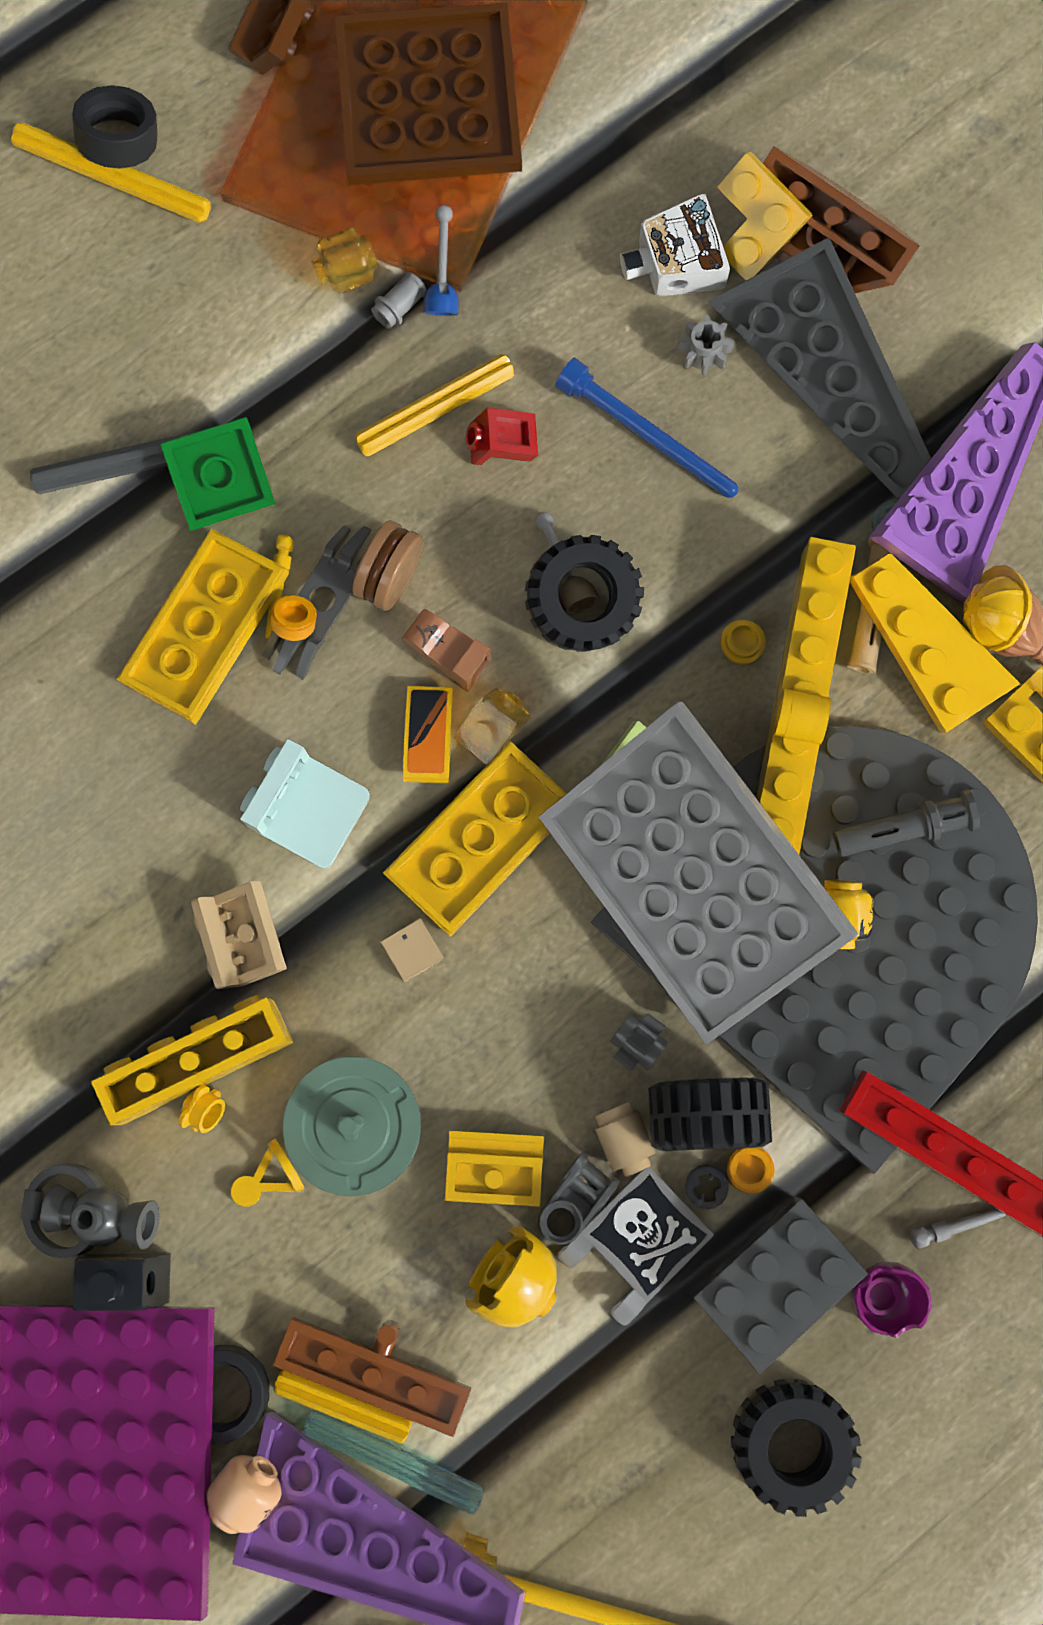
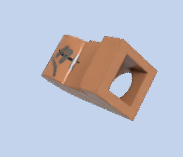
(447, 649)

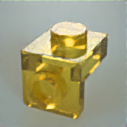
(492, 724)

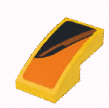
(427, 734)

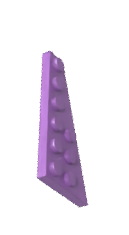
(961, 496)
(365, 1545)

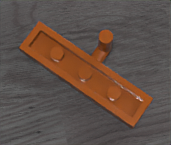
(373, 1374)

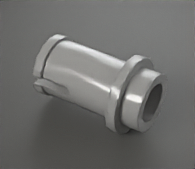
(398, 300)

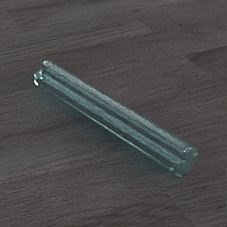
(394, 1461)

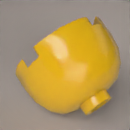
(514, 1281)

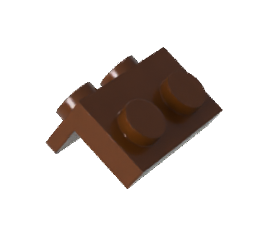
(268, 31)

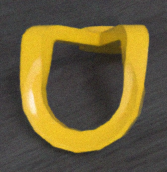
(247, 1189)

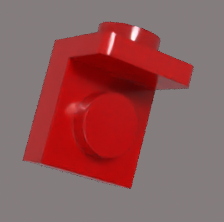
(502, 435)

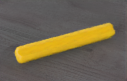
(434, 405)

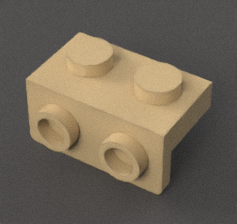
(238, 936)

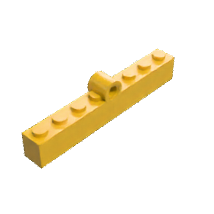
(804, 684)

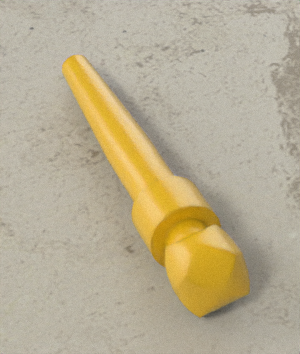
(285, 545)

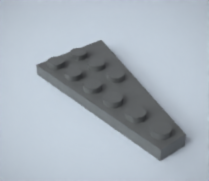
(822, 346)

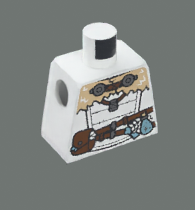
(679, 251)

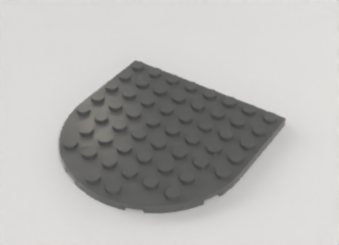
(942, 950)

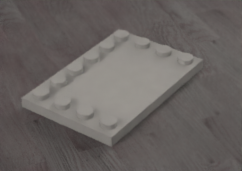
(697, 873)

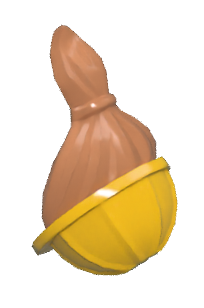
(1005, 614)

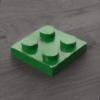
(218, 474)

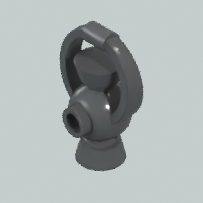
(96, 1216)

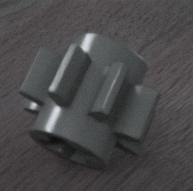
(639, 1042)

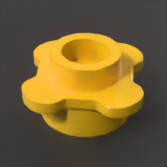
(202, 1109)

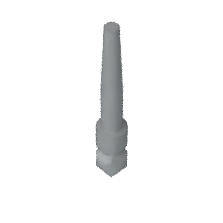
(942, 1231)

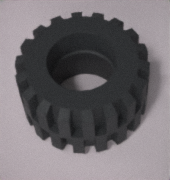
(621, 584)
(710, 1114)
(829, 1471)

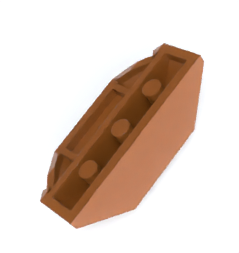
(865, 241)

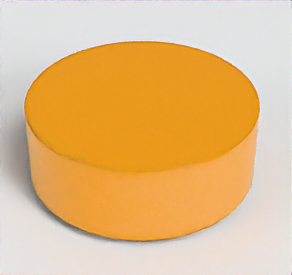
(293, 617)
(750, 1169)

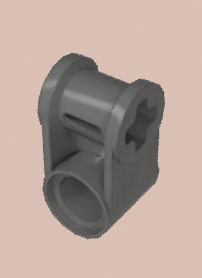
(577, 1198)

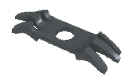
(328, 573)

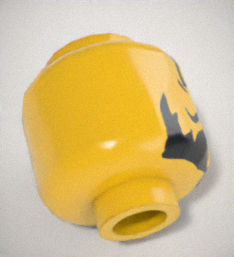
(855, 905)

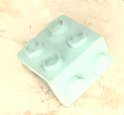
(304, 805)

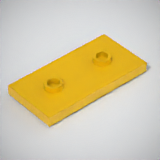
(203, 626)
(477, 840)

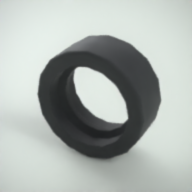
(120, 104)
(259, 1392)

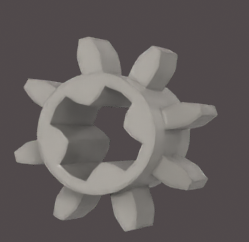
(710, 333)

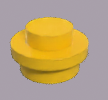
(742, 642)

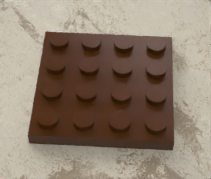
(428, 93)

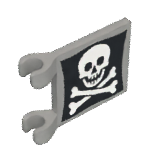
(644, 1237)

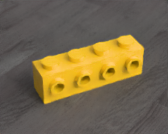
(197, 1059)

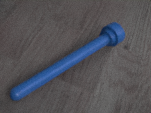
(579, 382)

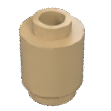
(624, 1139)

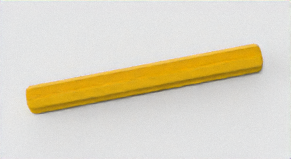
(124, 179)

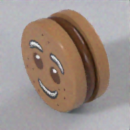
(387, 565)

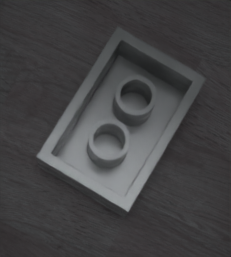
(778, 1283)

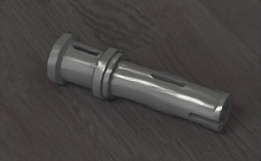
(923, 822)

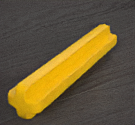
(342, 1407)

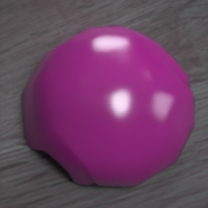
(891, 1299)

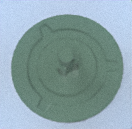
(351, 1126)

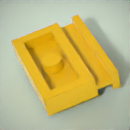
(494, 1168)

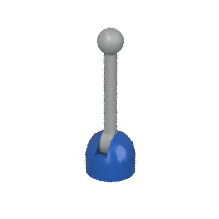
(441, 297)

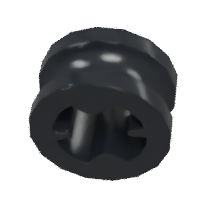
(720, 1192)

